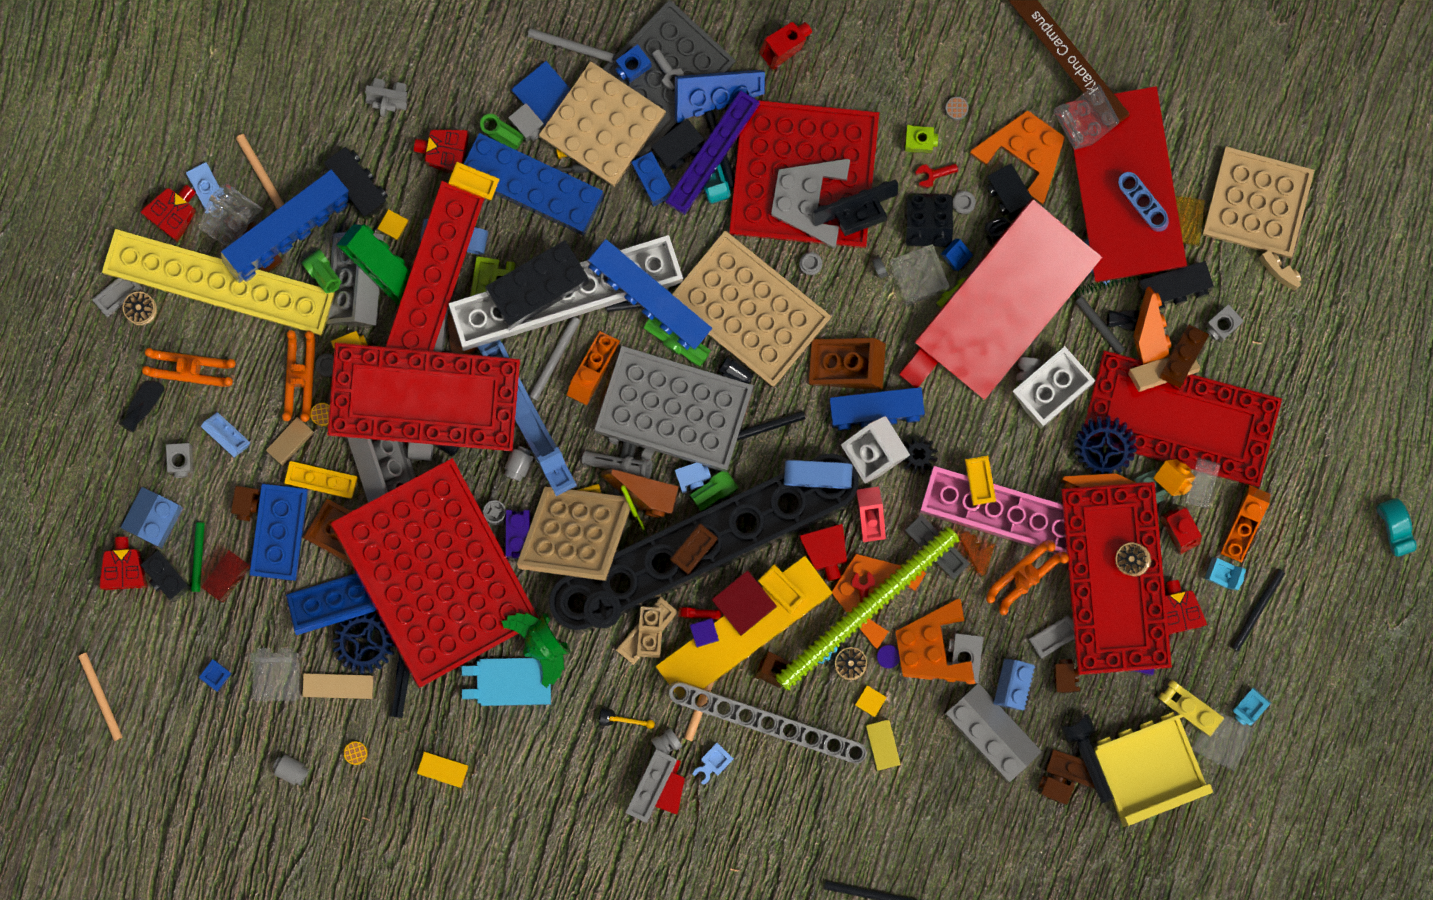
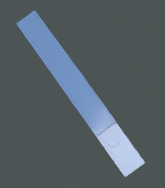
(535, 432)

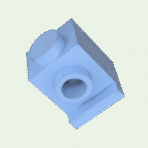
(692, 476)

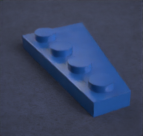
(713, 91)

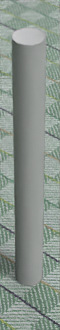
(571, 45)
(553, 360)

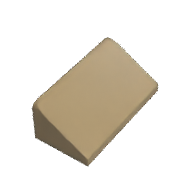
(290, 441)

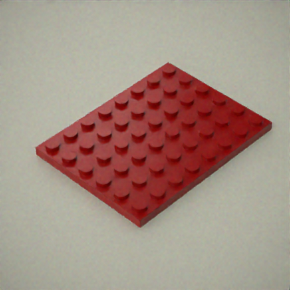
(433, 571)

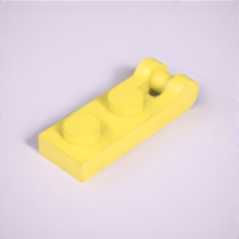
(1191, 708)

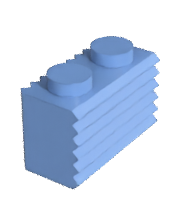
(1014, 684)

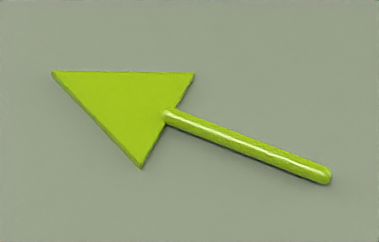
(631, 505)

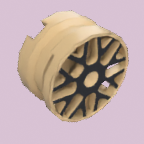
(140, 308)
(1133, 559)
(850, 663)

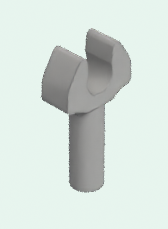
(667, 69)

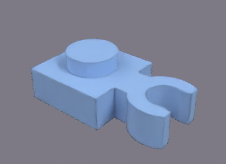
(715, 761)

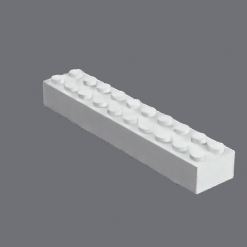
(480, 323)

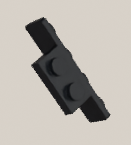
(859, 210)

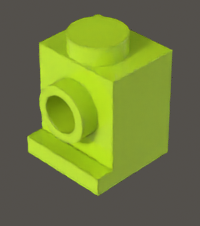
(913, 144)

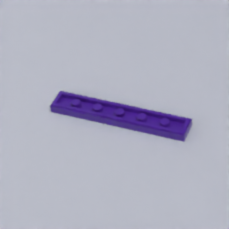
(712, 152)

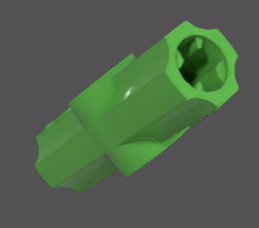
(696, 356)

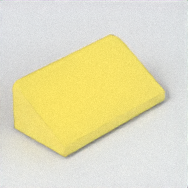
(883, 745)

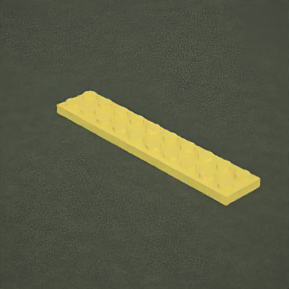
(210, 282)

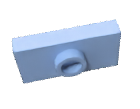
(203, 182)
(225, 434)

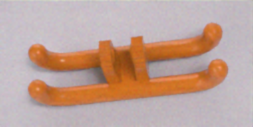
(188, 368)
(299, 376)
(1025, 574)

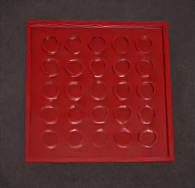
(794, 137)

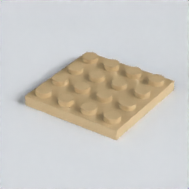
(602, 124)
(1258, 202)
(574, 533)

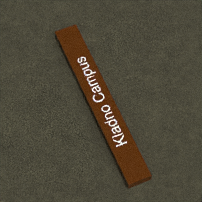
(1064, 51)

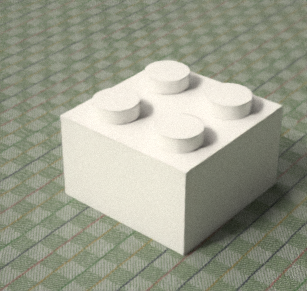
(875, 449)

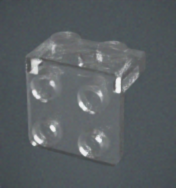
(1087, 117)
(276, 675)

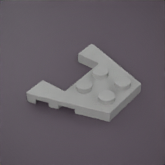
(799, 194)

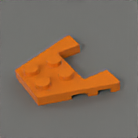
(1032, 144)
(849, 596)
(923, 647)

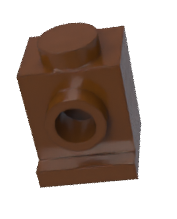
(245, 503)
(771, 662)
(1065, 677)
(1056, 789)

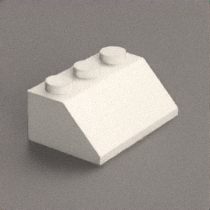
(1053, 387)

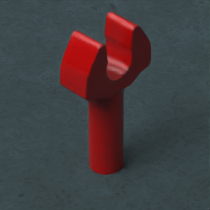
(933, 174)
(863, 588)
(693, 613)

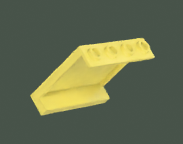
(1151, 769)

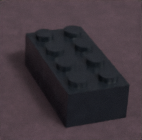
(537, 285)

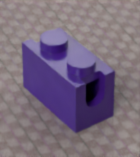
(516, 531)

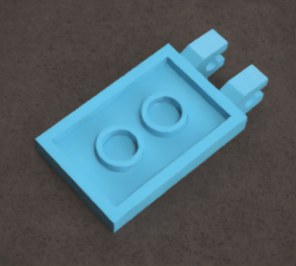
(507, 682)

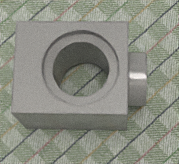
(526, 123)
(1230, 317)
(176, 450)

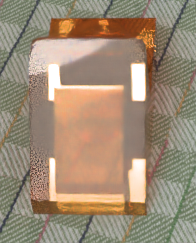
(979, 559)

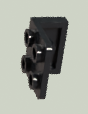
(929, 220)

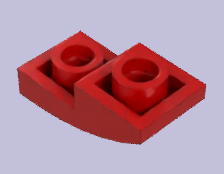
(918, 367)

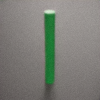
(197, 557)

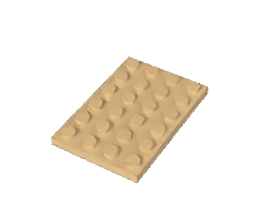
(751, 309)

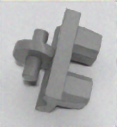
(386, 98)

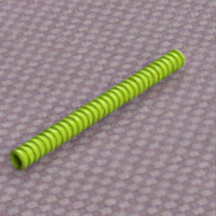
(867, 608)

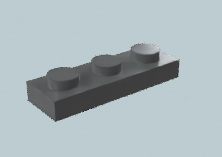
(951, 562)

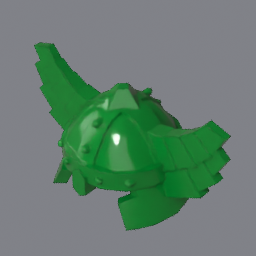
(540, 644)

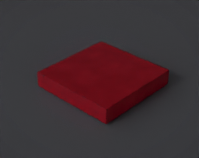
(744, 603)

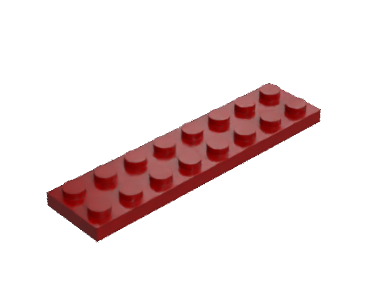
(435, 269)

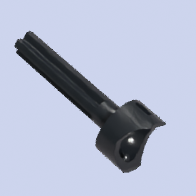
(399, 689)
(1080, 733)

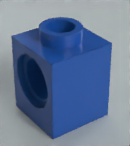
(635, 54)

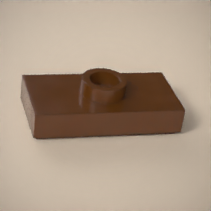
(694, 548)

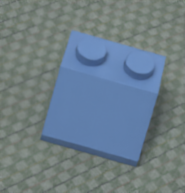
(151, 517)

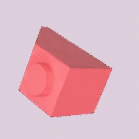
(871, 514)

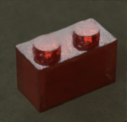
(226, 576)

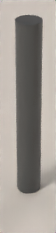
(1100, 325)

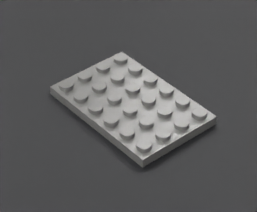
(674, 409)

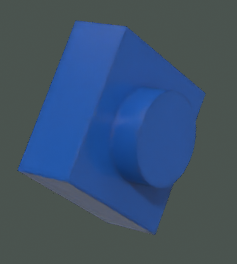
(956, 254)
(215, 675)

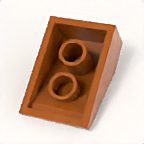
(847, 363)
(646, 494)
(322, 534)

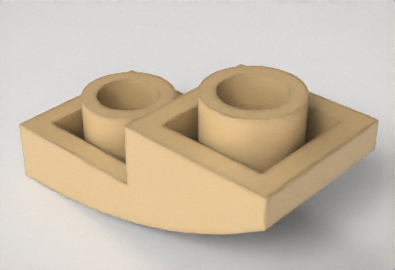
(1286, 276)
(650, 632)

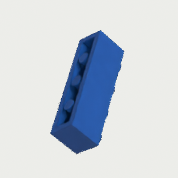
(869, 407)

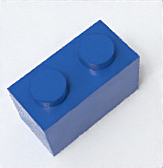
(652, 178)

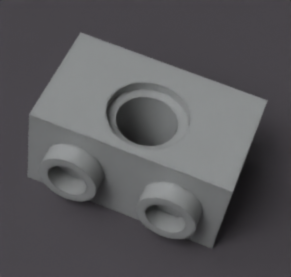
(968, 644)

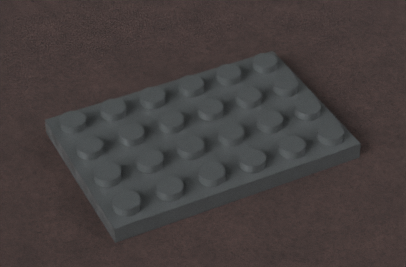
(683, 47)

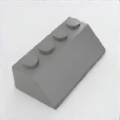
(357, 295)
(381, 465)
(993, 733)

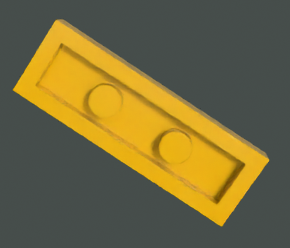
(321, 480)

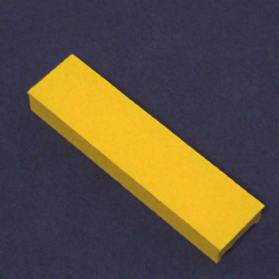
(710, 662)

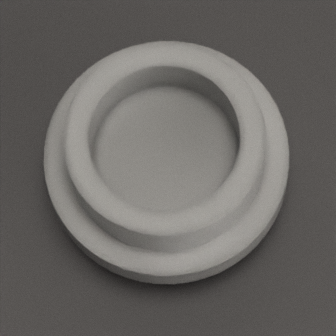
(810, 263)

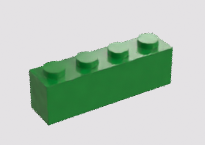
(376, 260)

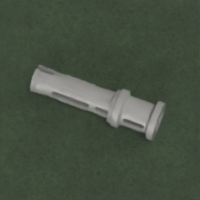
(626, 464)

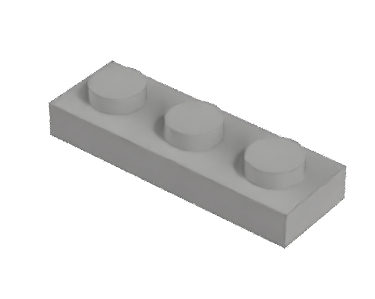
(651, 786)

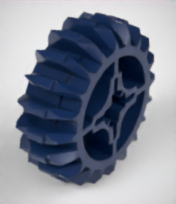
(1095, 444)
(359, 653)

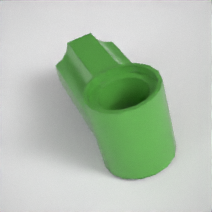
(502, 133)
(321, 270)
(718, 488)

